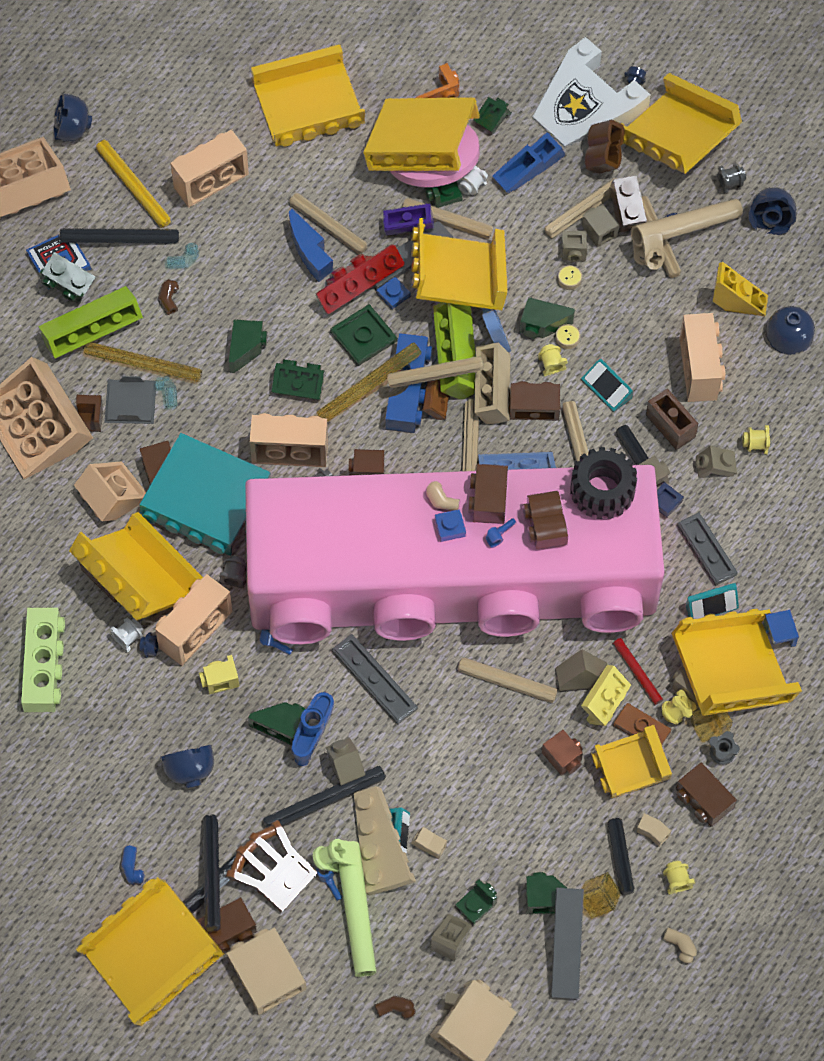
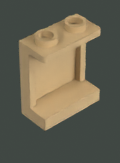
(266, 970)
(474, 1022)

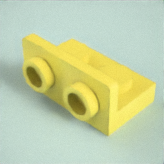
(605, 696)

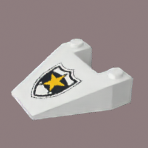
(582, 98)

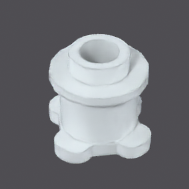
(470, 182)
(127, 633)

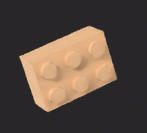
(209, 168)
(701, 357)
(289, 440)
(193, 619)

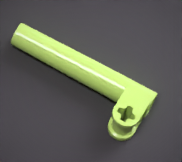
(346, 859)

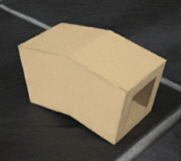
(653, 829)
(429, 842)

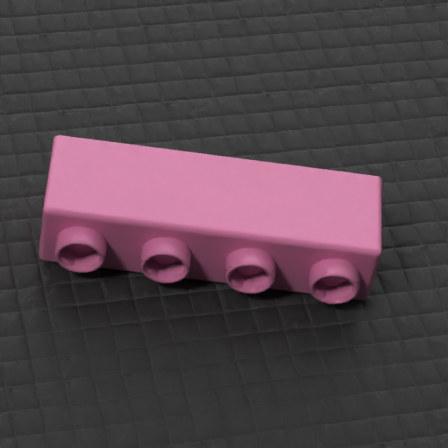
(373, 557)

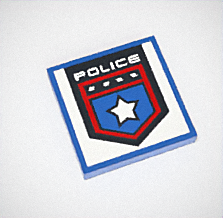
(43, 251)

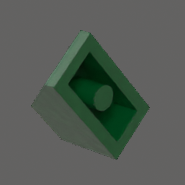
(544, 318)
(246, 343)
(278, 721)
(541, 893)

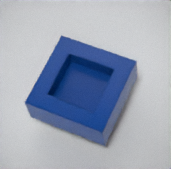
(393, 293)
(450, 525)

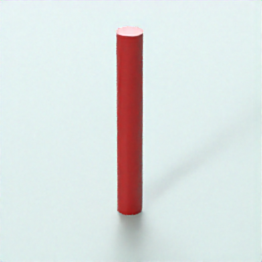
(637, 671)

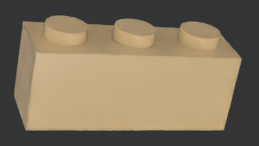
(493, 384)

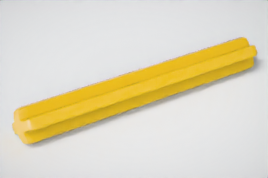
(133, 183)

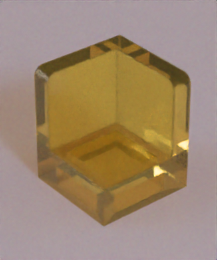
(710, 725)
(600, 895)

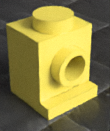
(219, 676)

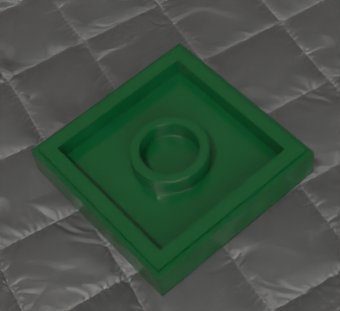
(363, 334)

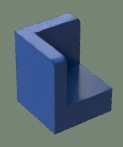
(781, 627)

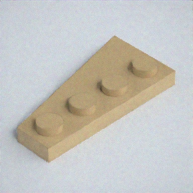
(381, 853)

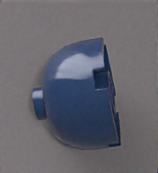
(71, 118)
(774, 207)
(790, 330)
(189, 765)

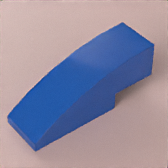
(529, 163)
(310, 247)

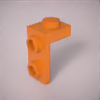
(450, 83)

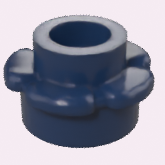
(636, 74)
(148, 645)

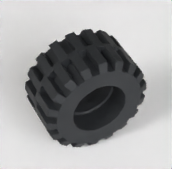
(603, 501)

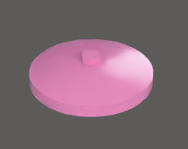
(469, 154)

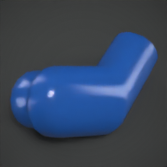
(128, 865)

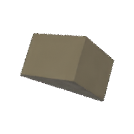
(579, 671)
(450, 937)

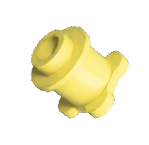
(552, 359)
(756, 439)
(678, 707)
(678, 877)

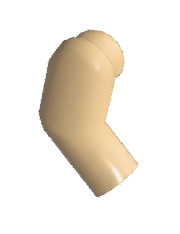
(438, 498)
(684, 943)

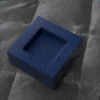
(668, 499)

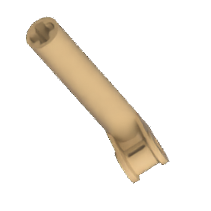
(650, 235)

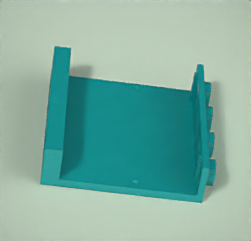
(200, 494)

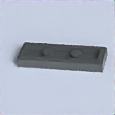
(707, 549)

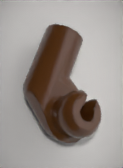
(165, 296)
(398, 1004)

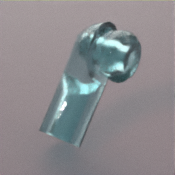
(185, 259)
(169, 389)

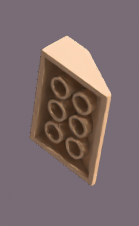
(30, 176)
(38, 419)

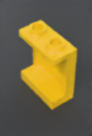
(632, 763)

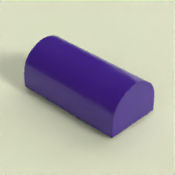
(404, 219)

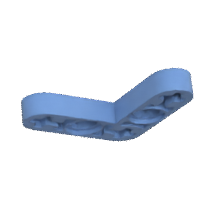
(495, 328)

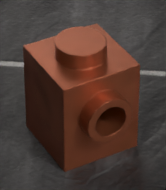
(563, 753)

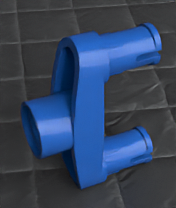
(309, 736)

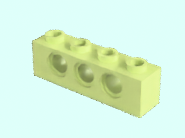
(40, 622)

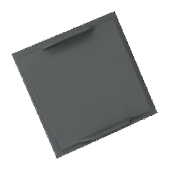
(130, 400)

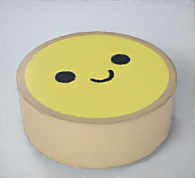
(570, 277)
(568, 336)

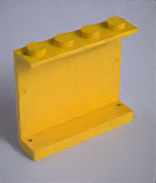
(307, 96)
(682, 124)
(419, 134)
(459, 269)
(137, 567)
(731, 662)
(150, 950)

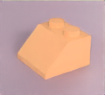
(109, 490)

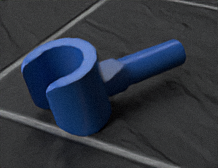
(494, 534)
(267, 639)
(328, 879)

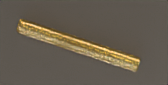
(143, 361)
(369, 382)

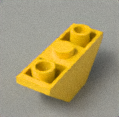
(737, 294)

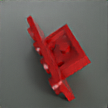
(357, 277)

